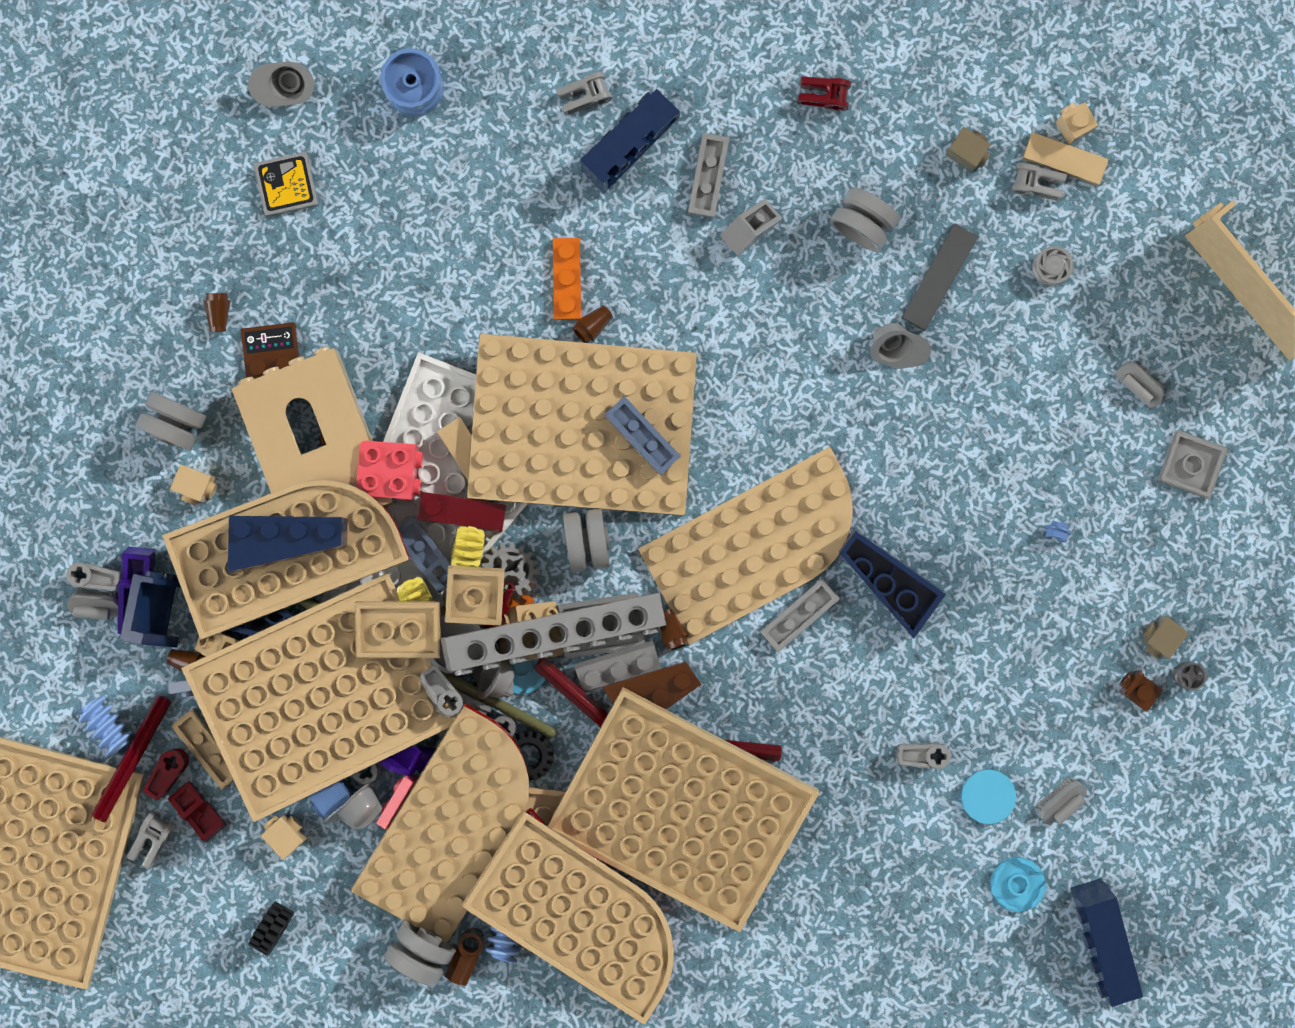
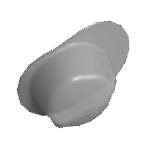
(276, 82)
(898, 347)
(495, 681)
(359, 810)

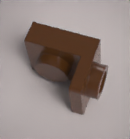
(1139, 690)

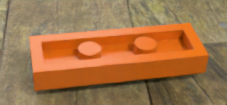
(566, 278)

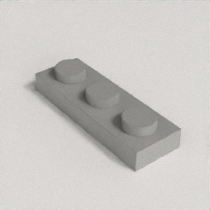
(708, 175)
(799, 615)
(617, 666)

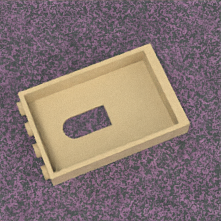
(329, 391)

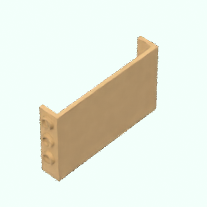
(1244, 278)

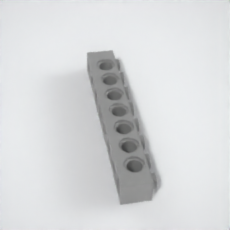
(647, 606)

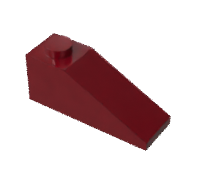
(461, 511)

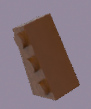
(659, 686)

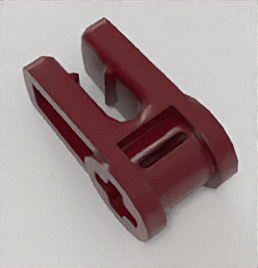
(829, 86)
(165, 775)

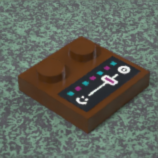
(268, 347)

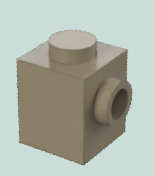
(969, 149)
(1163, 637)

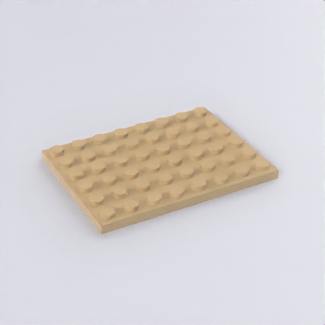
(545, 432)
(303, 710)
(682, 809)
(57, 860)

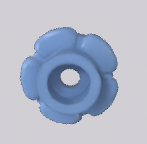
(1058, 530)

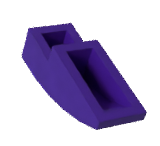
(134, 561)

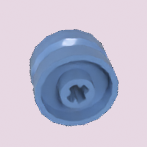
(397, 79)

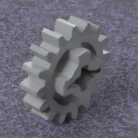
(513, 558)

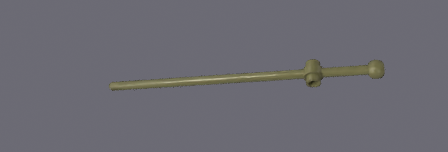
(472, 690)

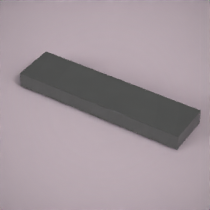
(939, 277)

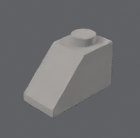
(750, 226)

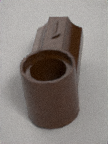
(465, 957)

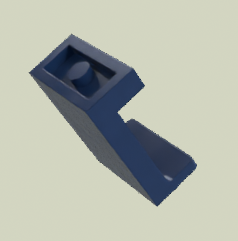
(150, 610)

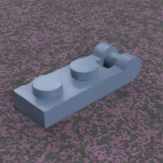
(424, 552)

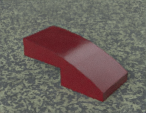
(197, 811)

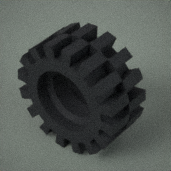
(544, 747)
(271, 928)

